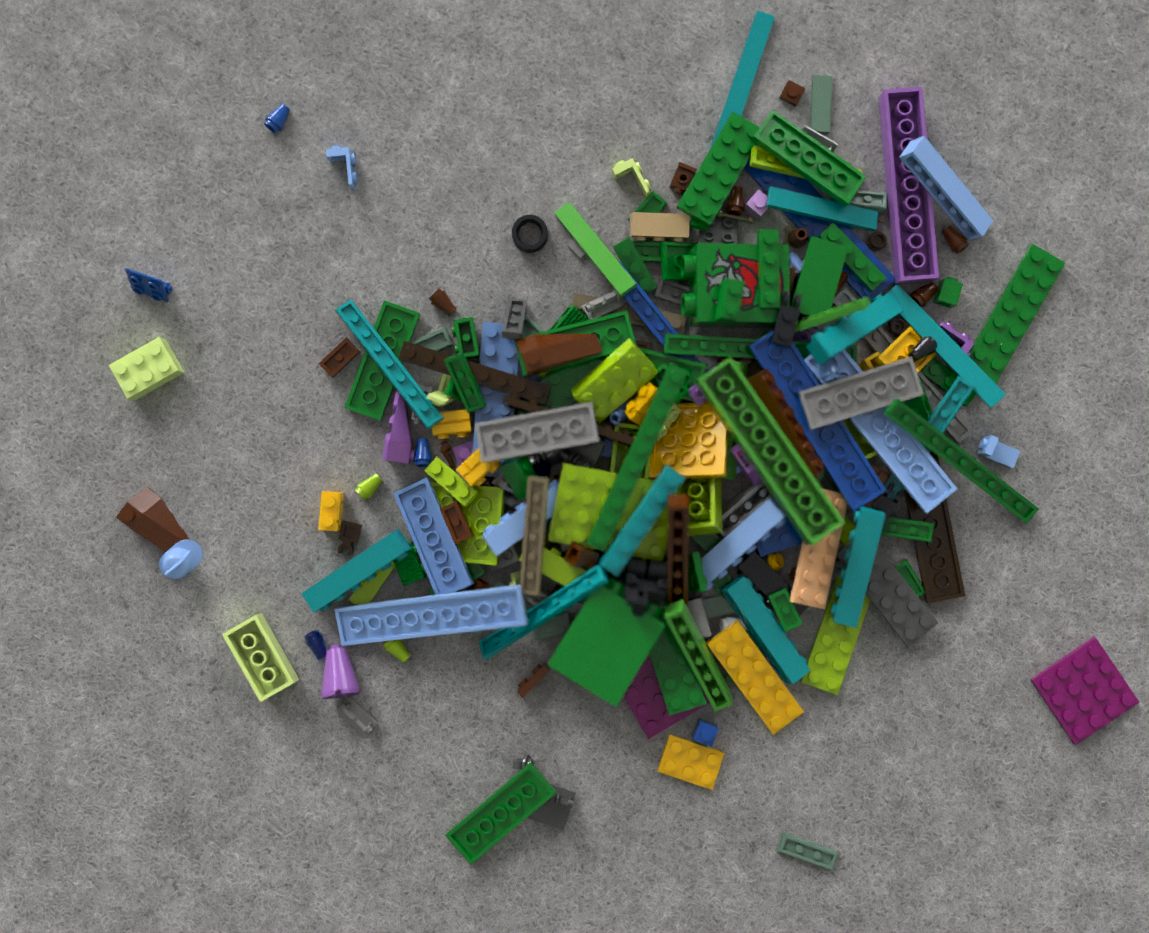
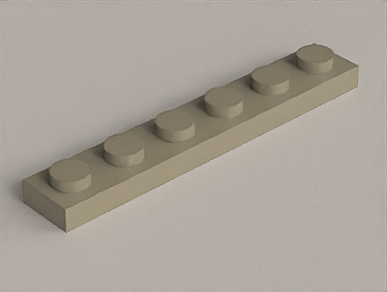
(675, 320)
(534, 535)

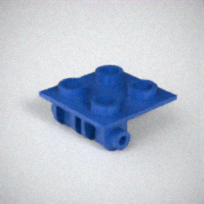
(148, 285)

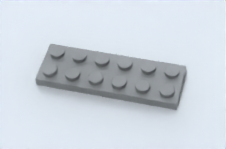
(860, 393)
(536, 432)

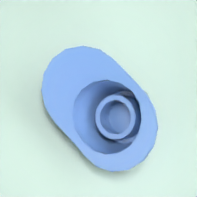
(180, 559)

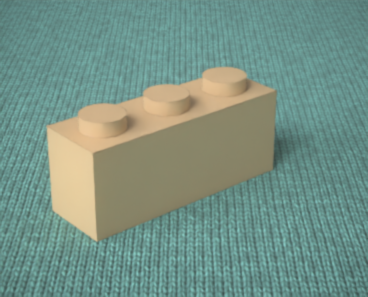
(659, 226)

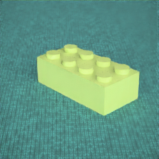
(260, 657)

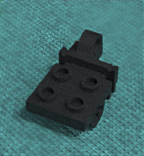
(644, 582)

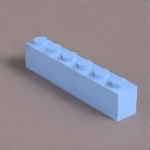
(946, 188)
(511, 526)
(742, 540)

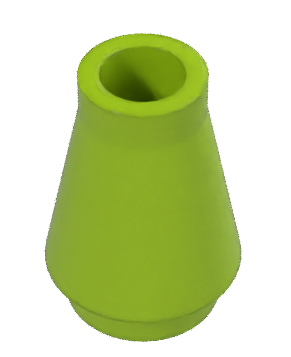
(368, 487)
(397, 649)

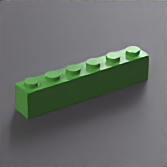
(698, 655)

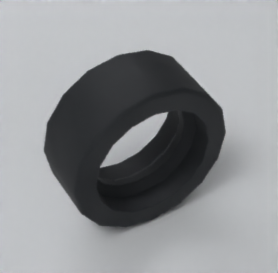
(529, 219)

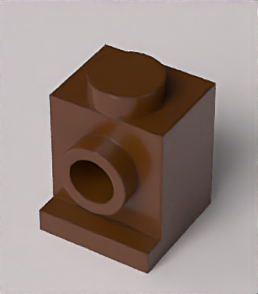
(686, 171)
(581, 556)

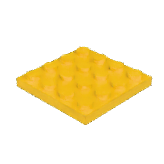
(693, 444)

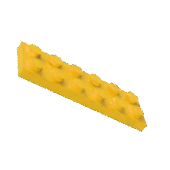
(754, 677)

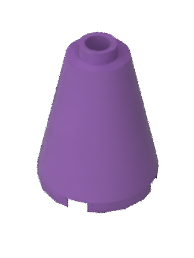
(338, 674)

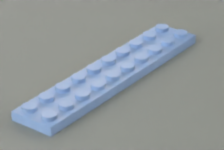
(895, 446)
(431, 615)

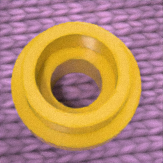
(775, 561)

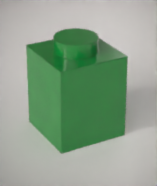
(948, 292)

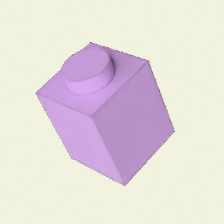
(757, 205)

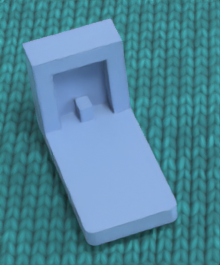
(338, 153)
(998, 452)

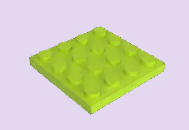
(480, 513)

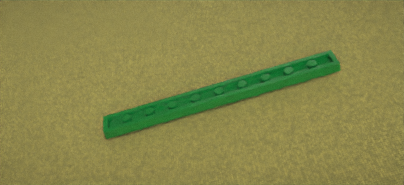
(725, 346)
(637, 457)
(960, 460)

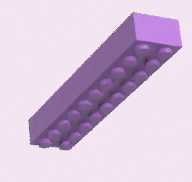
(907, 199)

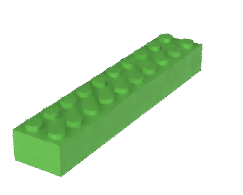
(769, 452)

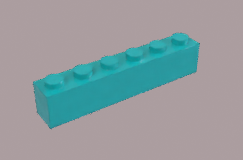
(853, 328)
(641, 520)
(858, 566)
(356, 571)
(765, 629)

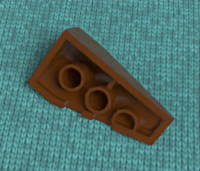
(552, 351)
(152, 519)

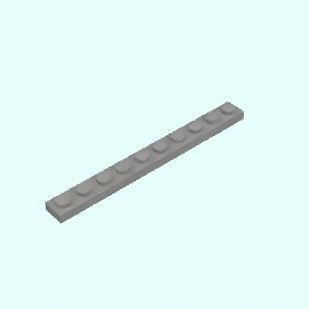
(879, 341)

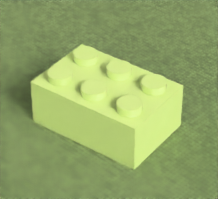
(146, 368)

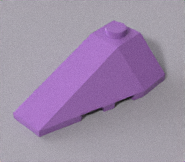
(399, 443)

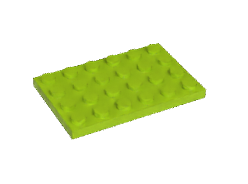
(580, 500)

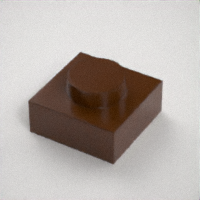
(792, 93)

